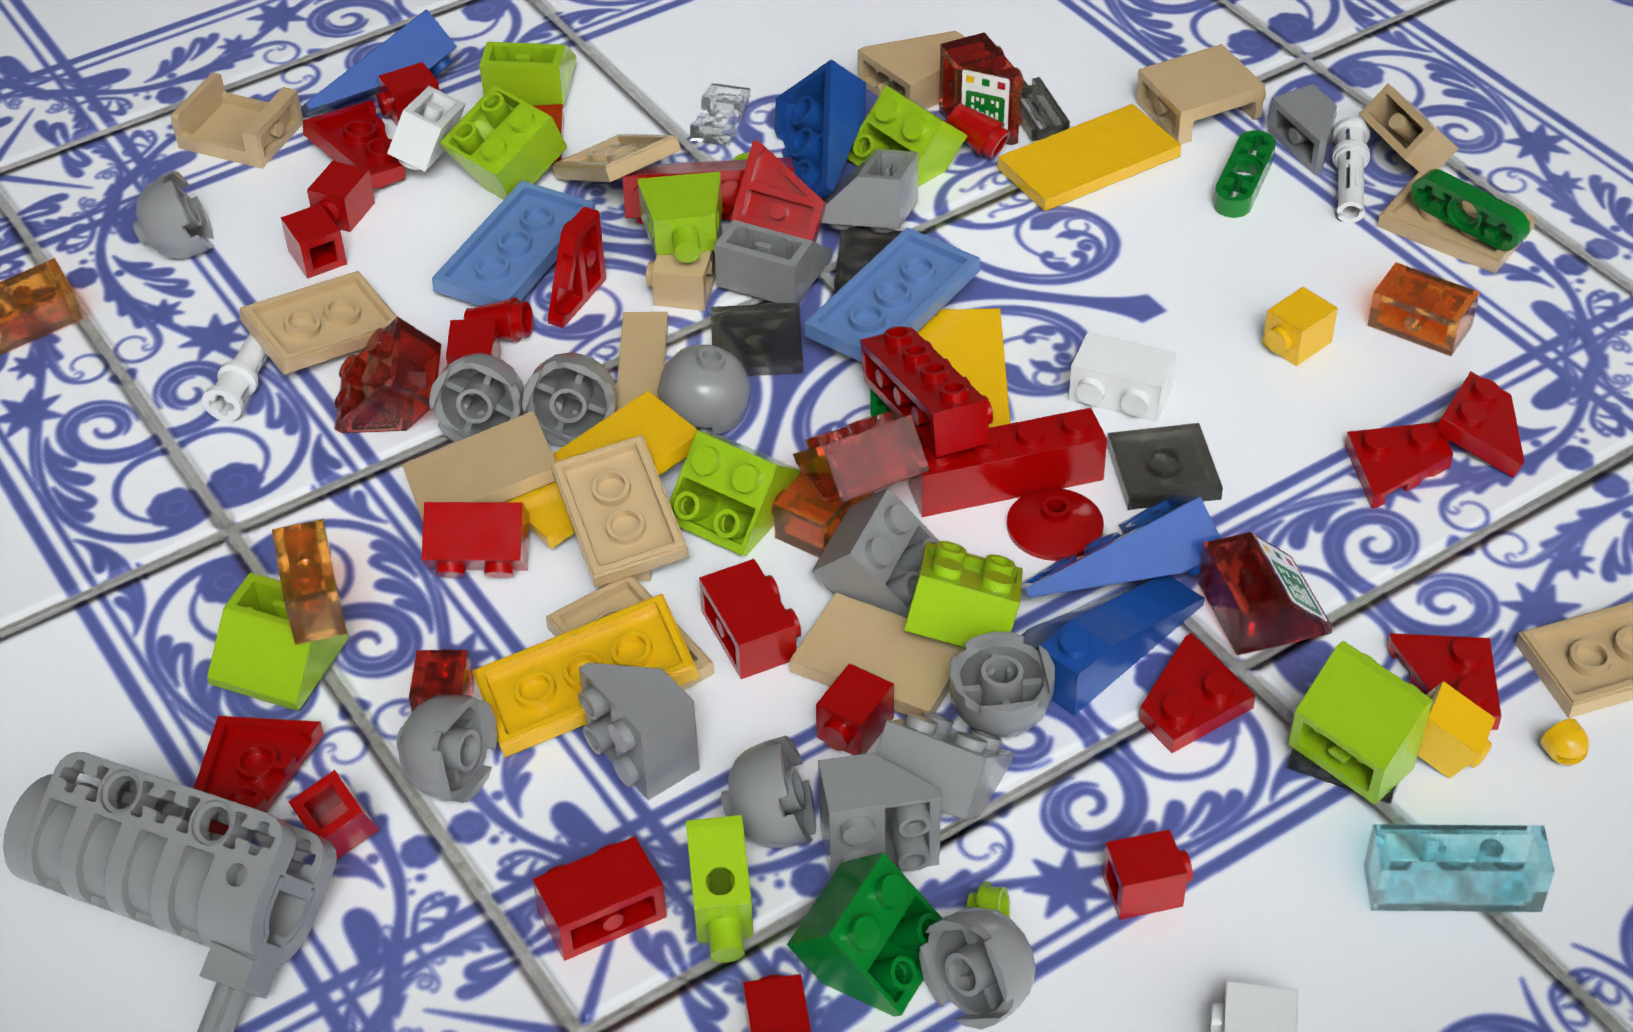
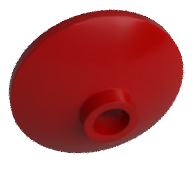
(1054, 523)

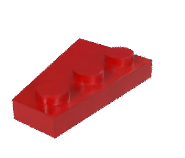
(357, 139)
(254, 759)

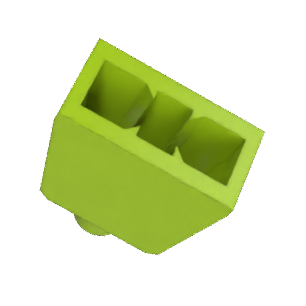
(682, 213)
(720, 885)

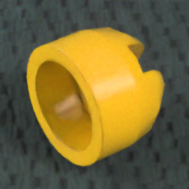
(1566, 742)

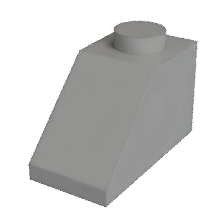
(1304, 124)

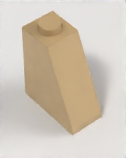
(906, 66)

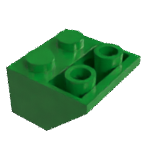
(867, 934)

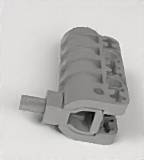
(173, 872)

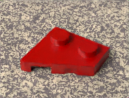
(777, 197)
(578, 266)
(1484, 424)
(1396, 458)
(1456, 660)
(1193, 697)

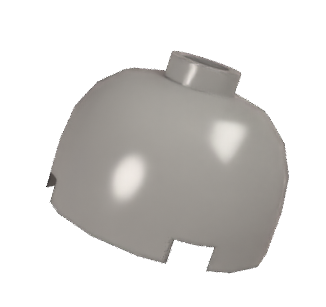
(171, 219)
(706, 387)
(475, 395)
(569, 396)
(1001, 684)
(447, 745)
(770, 795)
(978, 965)

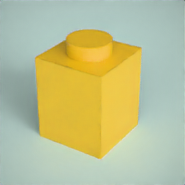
(1299, 326)
(1455, 732)

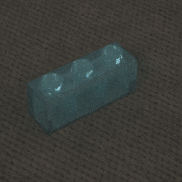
(1458, 868)

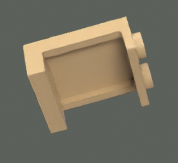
(1196, 88)
(236, 125)

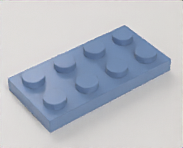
(510, 246)
(896, 288)

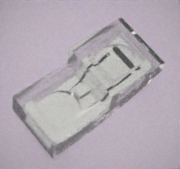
(720, 114)

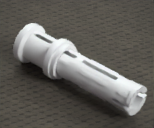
(1350, 159)
(235, 382)

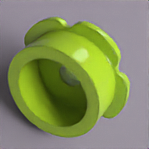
(990, 898)

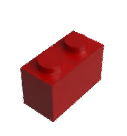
(475, 538)
(749, 618)
(599, 897)

